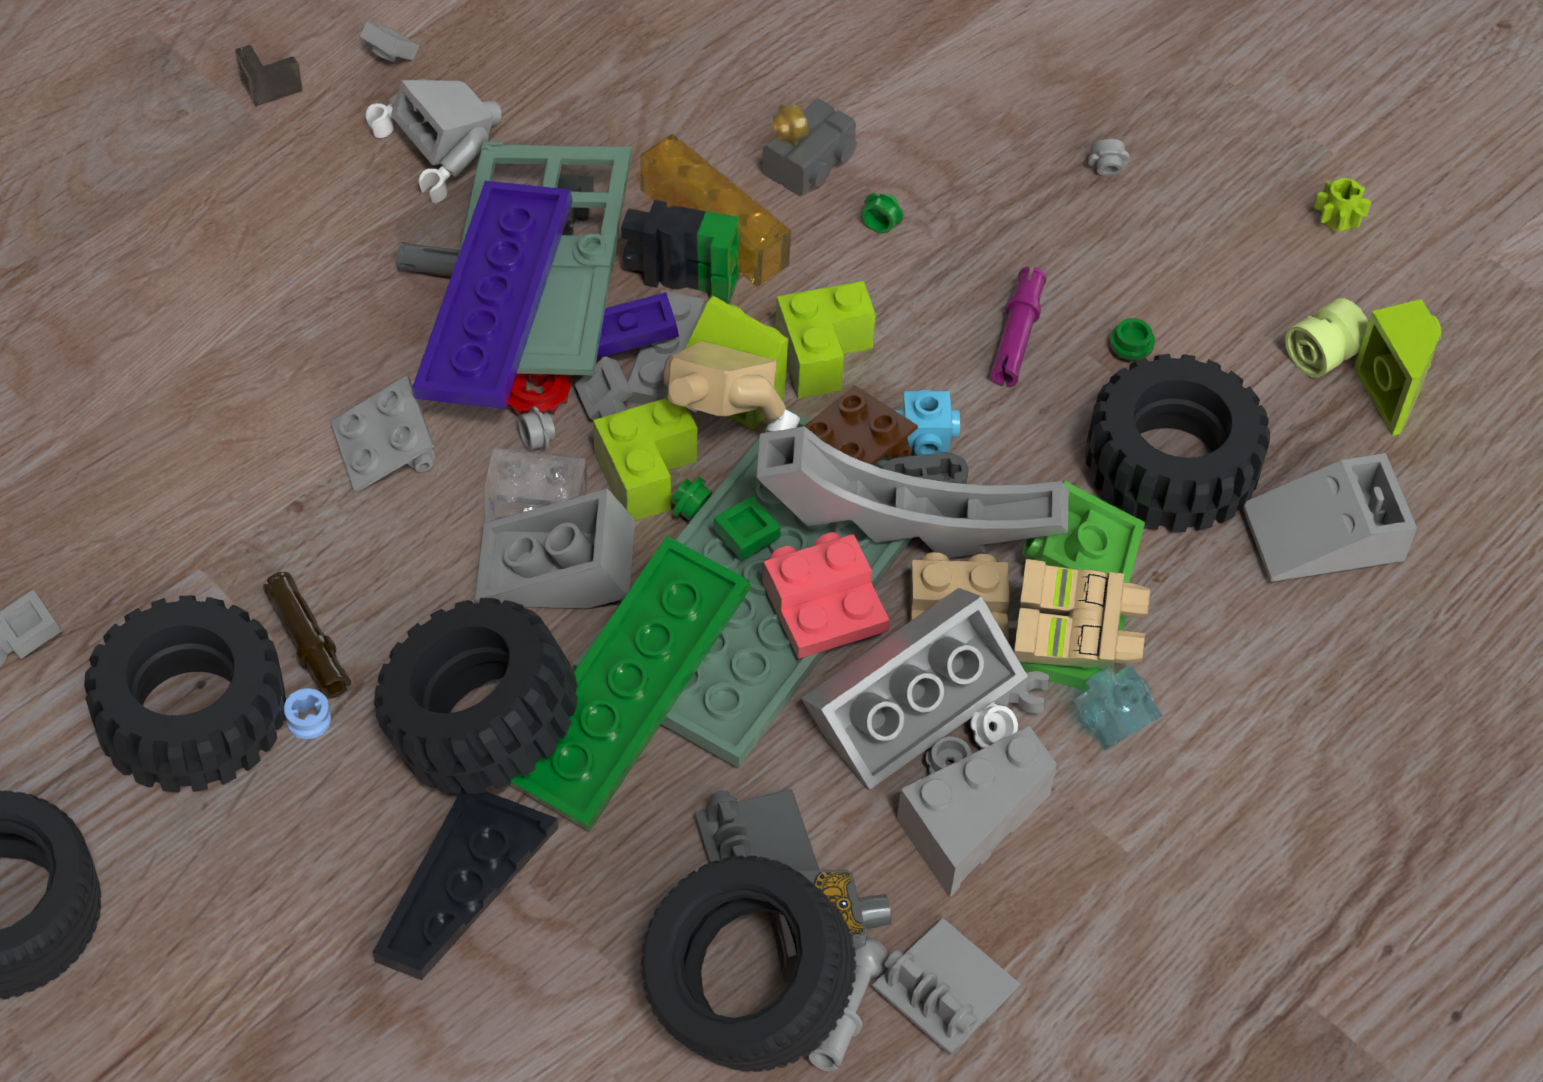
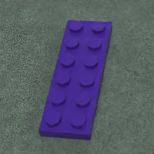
(493, 295)

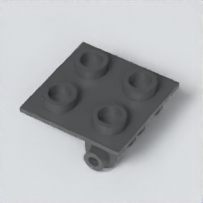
(758, 827)

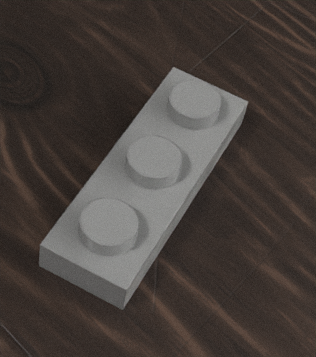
(647, 374)

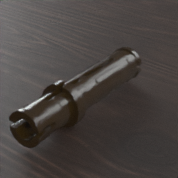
(313, 647)

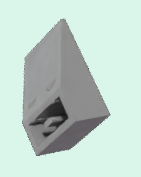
(1332, 520)

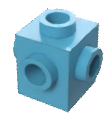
(934, 419)

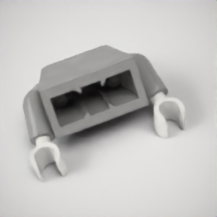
(442, 121)

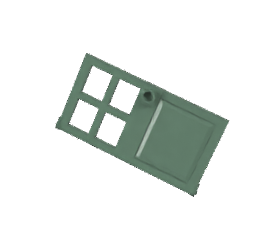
(576, 291)

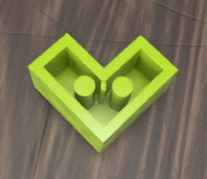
(821, 330)
(640, 449)

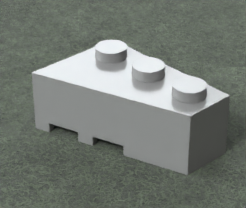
(975, 803)

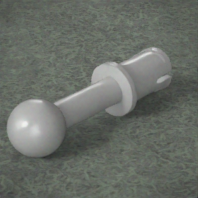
(869, 965)

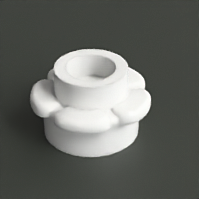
(1003, 720)

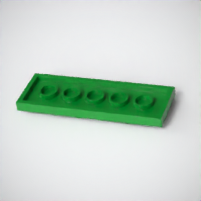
(635, 678)

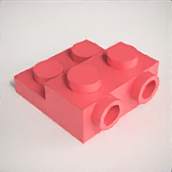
(824, 594)

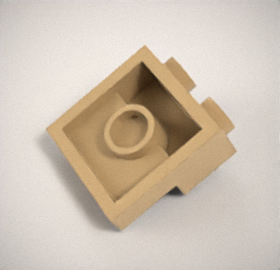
(937, 577)

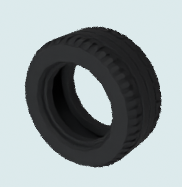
(67, 914)
(691, 921)

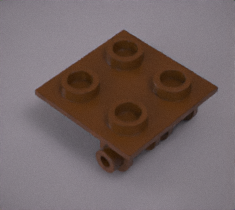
(863, 427)

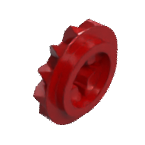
(554, 390)

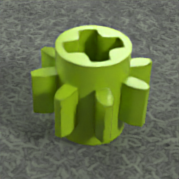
(1342, 204)

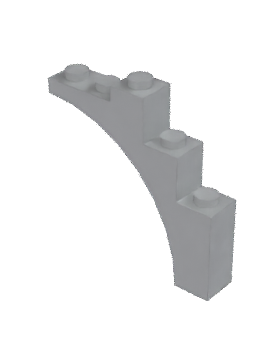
(949, 517)

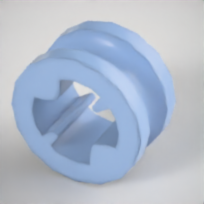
(302, 702)

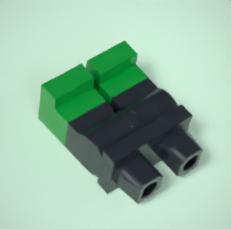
(684, 248)

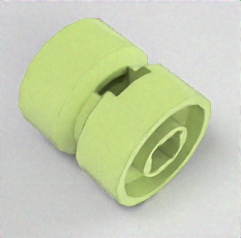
(1327, 337)

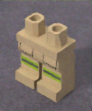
(1075, 617)

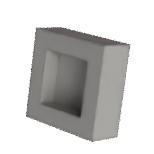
(389, 42)

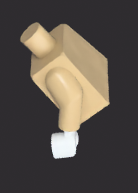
(726, 383)

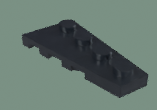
(463, 872)

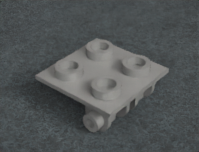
(384, 435)
(945, 985)

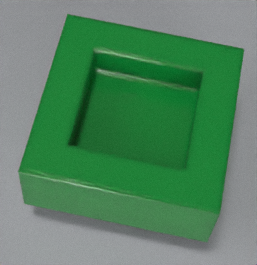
(747, 527)

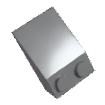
(559, 554)

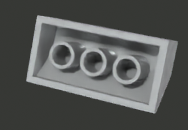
(915, 687)

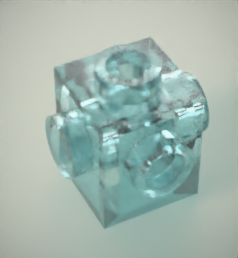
(1116, 705)

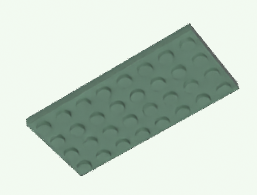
(752, 663)

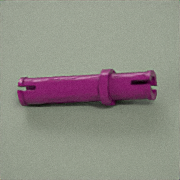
(1022, 311)

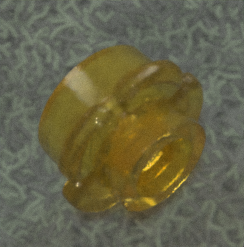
(791, 123)

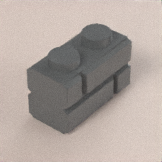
(810, 161)

